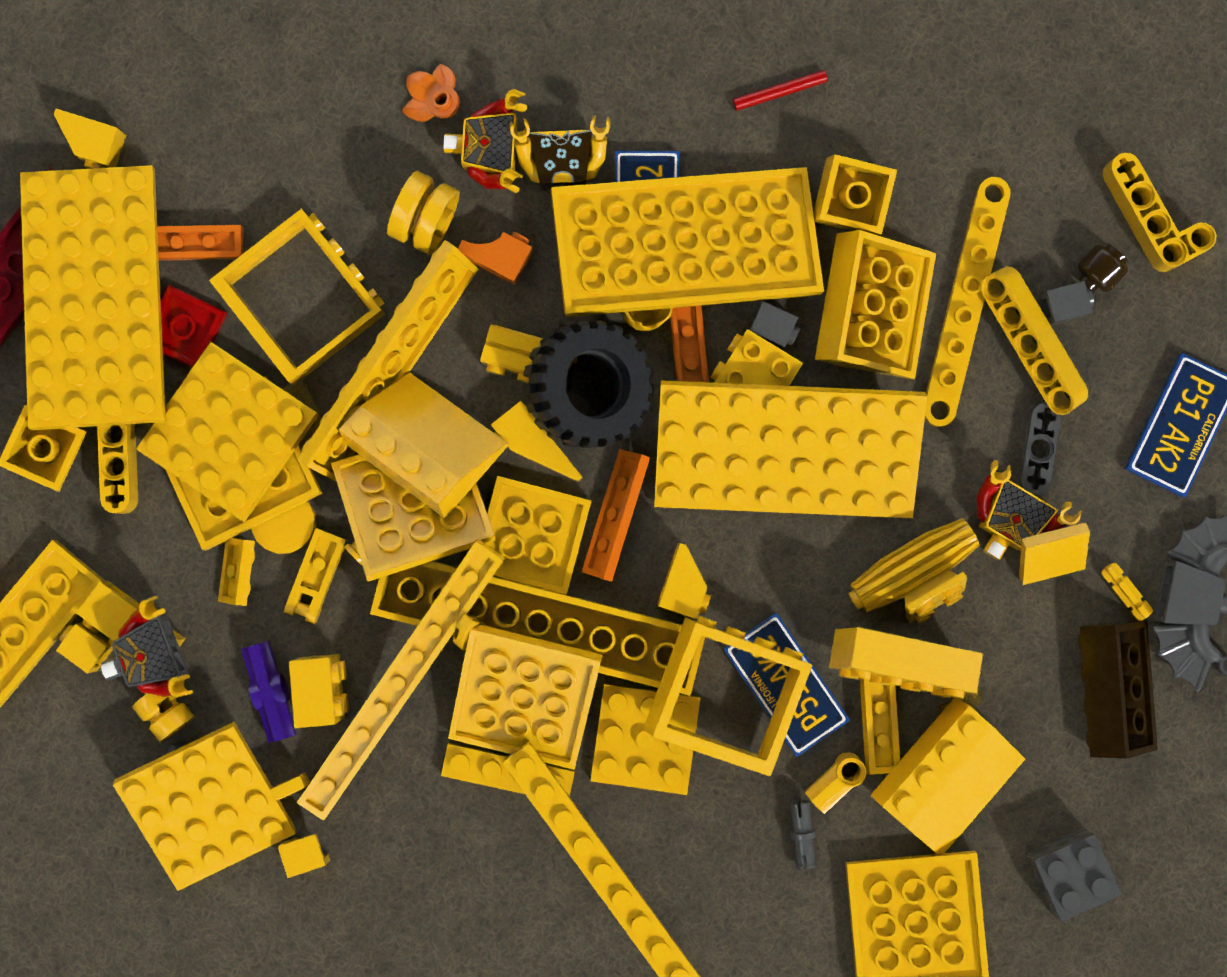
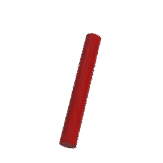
(780, 90)

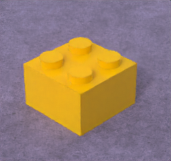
(854, 194)
(318, 690)

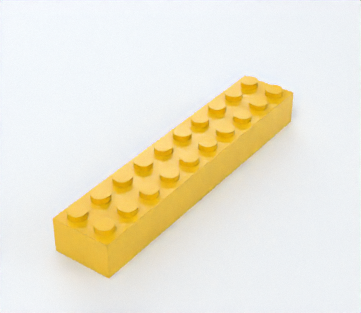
(630, 643)

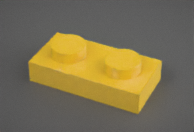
(236, 571)

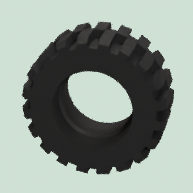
(627, 377)

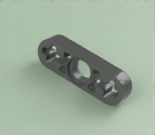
(1051, 442)

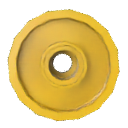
(423, 212)

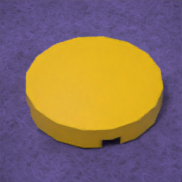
(288, 530)

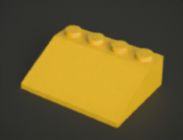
(875, 304)
(423, 442)
(948, 776)

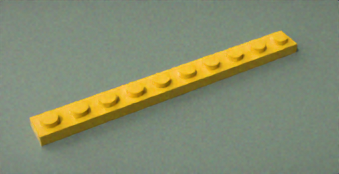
(401, 679)
(597, 863)

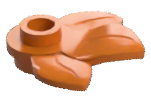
(428, 91)

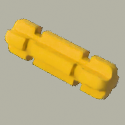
(1126, 591)

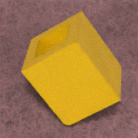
(302, 855)

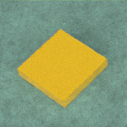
(1054, 553)

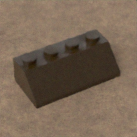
(1118, 689)

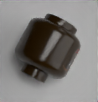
(1103, 268)

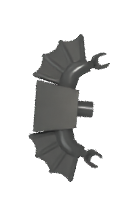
(1193, 600)

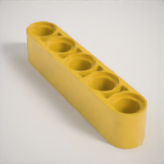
(1048, 347)

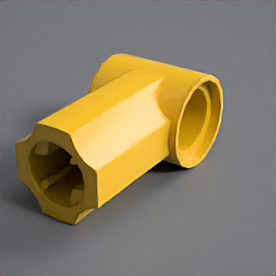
(833, 785)

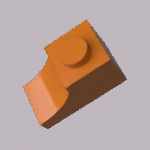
(502, 257)

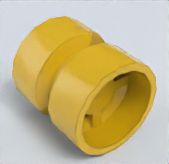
(167, 723)

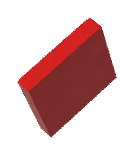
(188, 325)

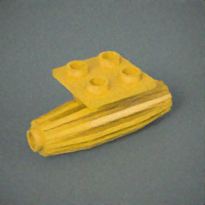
(918, 573)

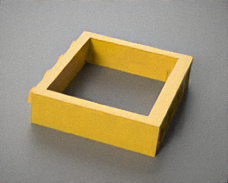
(225, 279)
(675, 674)

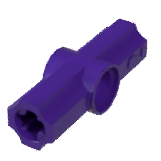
(268, 691)

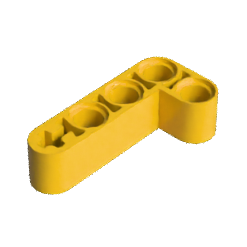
(1153, 209)
(107, 454)

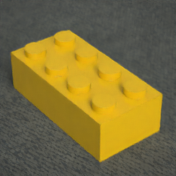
(905, 662)

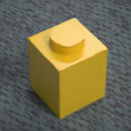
(84, 647)

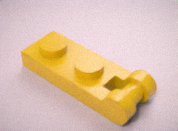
(315, 574)

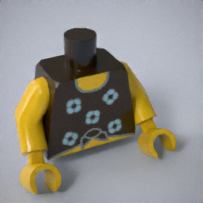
(561, 156)

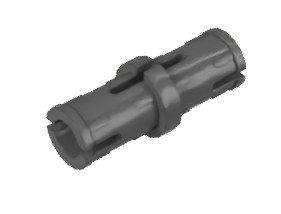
(802, 834)

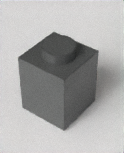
(1067, 303)
(775, 325)

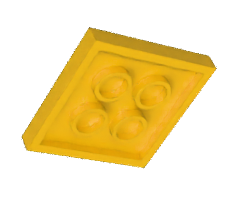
(536, 533)
(631, 755)

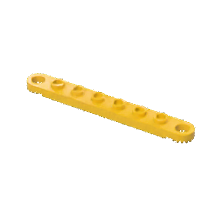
(966, 301)

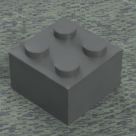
(1073, 874)

